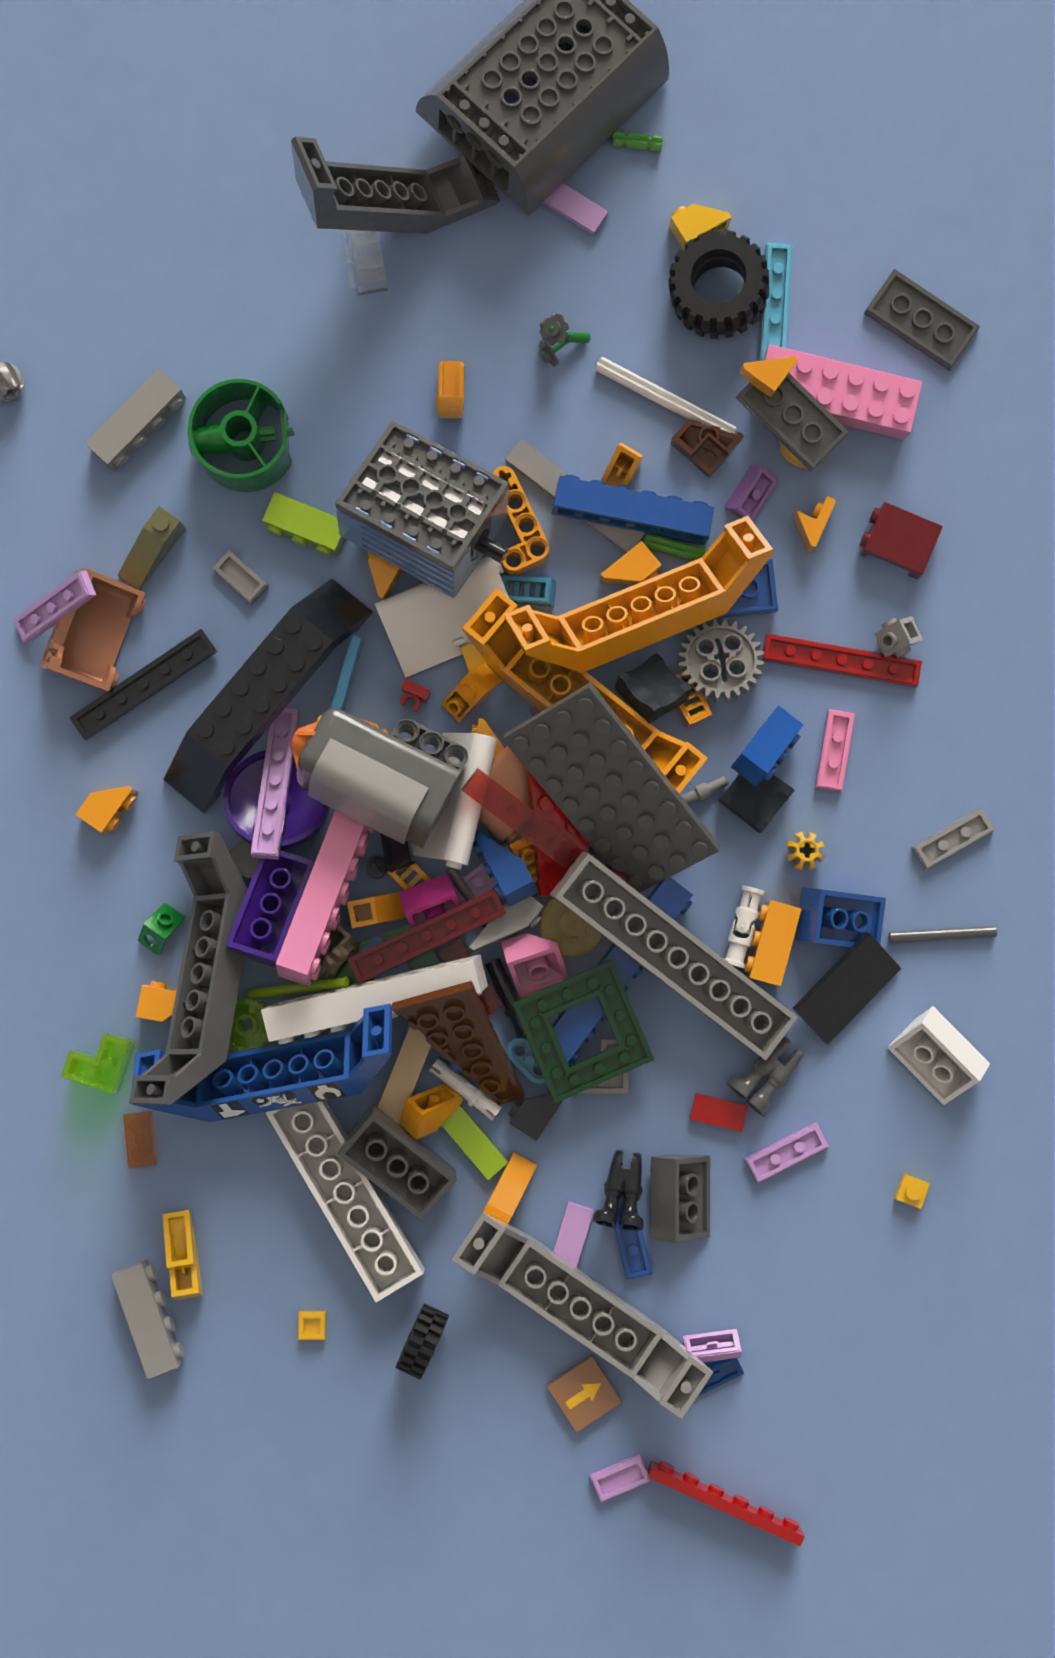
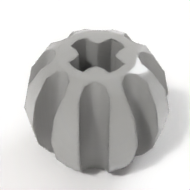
(10, 382)

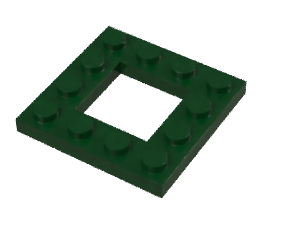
(570, 1080)

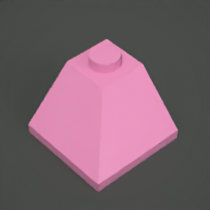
(533, 963)

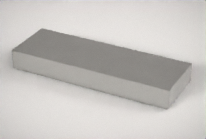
(953, 838)

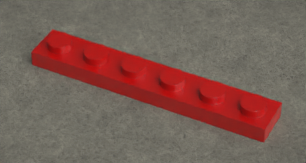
(736, 1507)

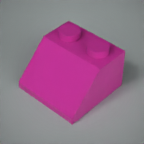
(429, 899)

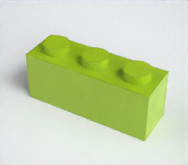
(303, 524)

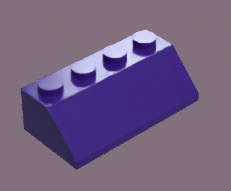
(269, 907)

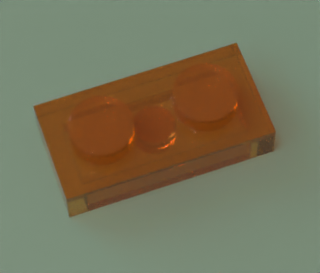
(140, 1139)

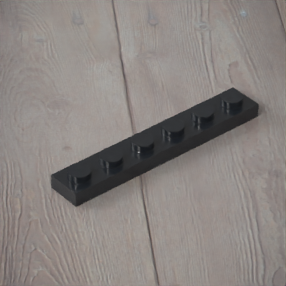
(143, 684)

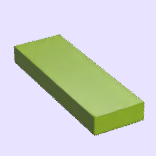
(474, 1143)

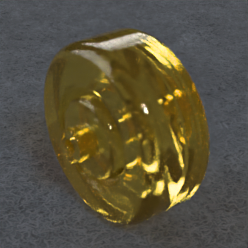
(568, 930)

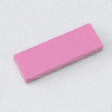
(835, 750)

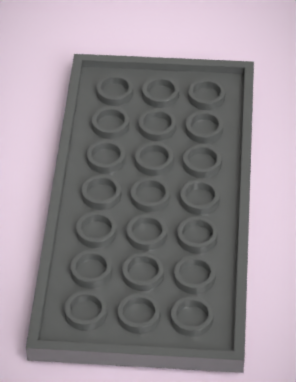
(611, 789)

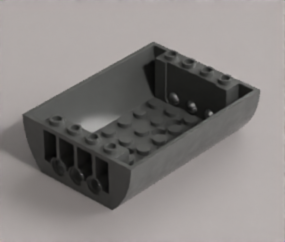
(570, 109)

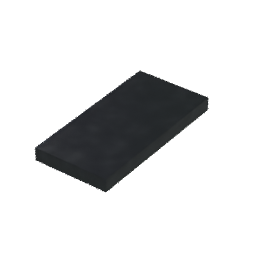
(847, 988)

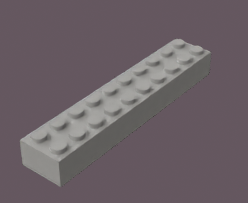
(673, 955)

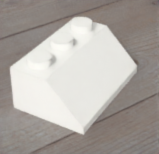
(939, 1056)

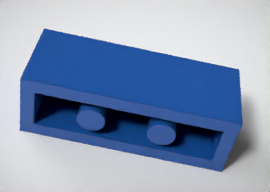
(768, 747)

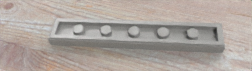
(546, 475)

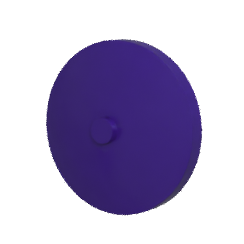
(240, 800)

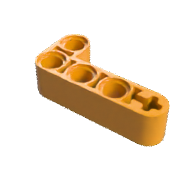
(516, 518)

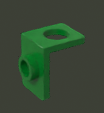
(160, 927)

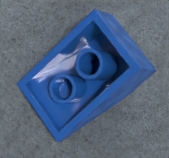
(838, 917)

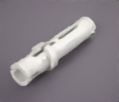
(466, 1089)

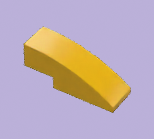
(182, 1255)

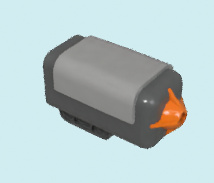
(378, 776)

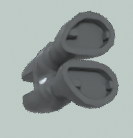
(777, 1074)

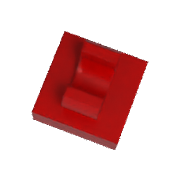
(414, 692)

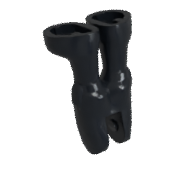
(625, 1183)

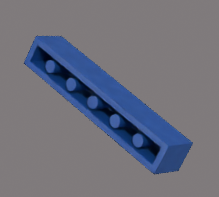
(633, 509)

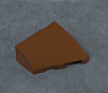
(705, 445)

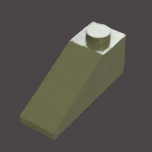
(151, 547)

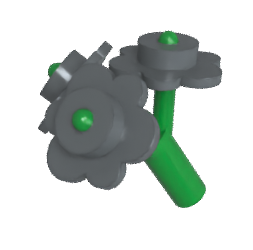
(554, 331)

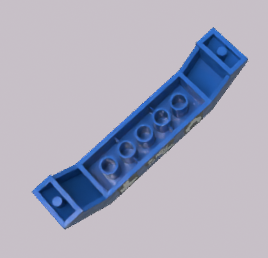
(286, 1073)

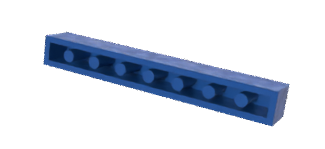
(578, 1022)

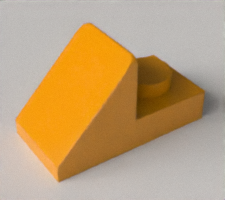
(811, 528)

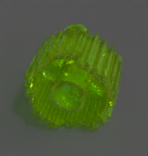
(253, 1038)

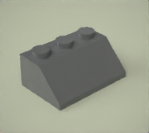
(680, 1197)

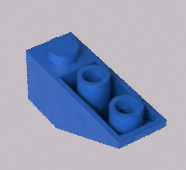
(509, 870)

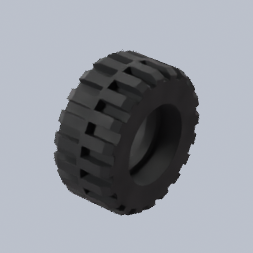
(715, 252)

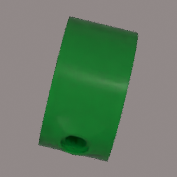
(221, 436)

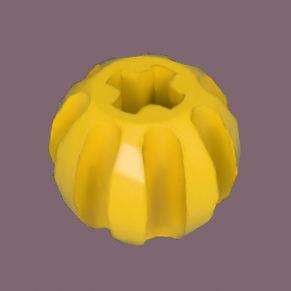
(810, 844)

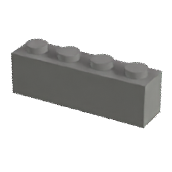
(136, 420)
(148, 1319)

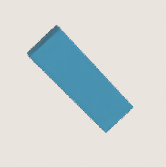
(347, 672)

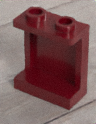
(900, 538)

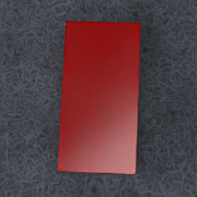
(718, 1112)

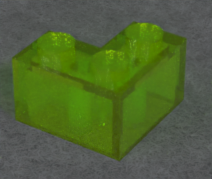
(102, 1070)

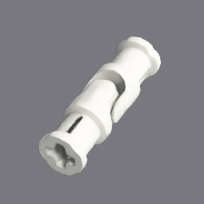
(746, 916)

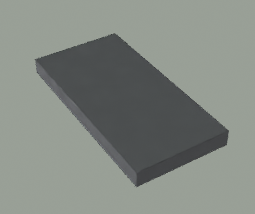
(921, 319)
(795, 420)

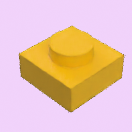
(911, 1190)

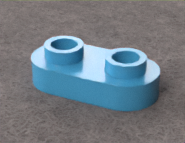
(525, 1062)

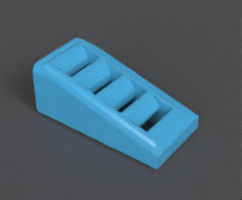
(550, 590)

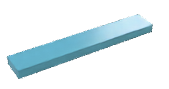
(776, 314)

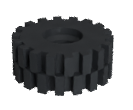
(422, 1341)

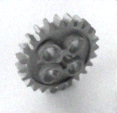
(745, 658)

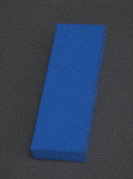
(632, 1249)

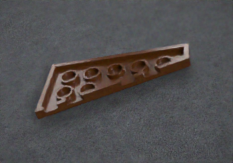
(463, 1033)

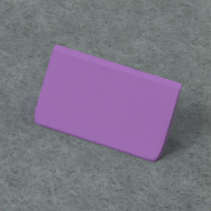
(751, 492)

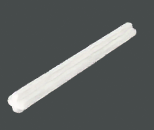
(660, 395)

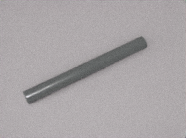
(942, 934)

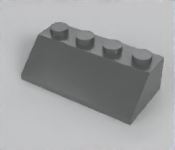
(397, 1162)

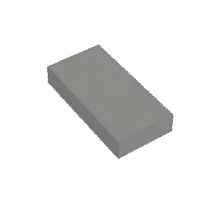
(240, 577)

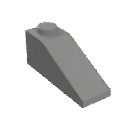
(515, 921)

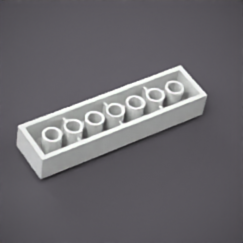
(344, 1006)
(347, 1198)

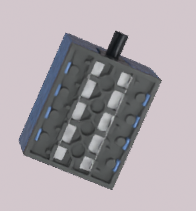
(424, 509)

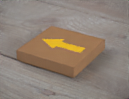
(584, 1393)

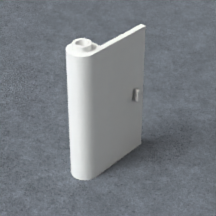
(427, 621)
(457, 826)

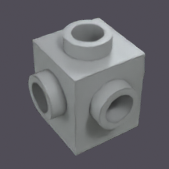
(898, 636)

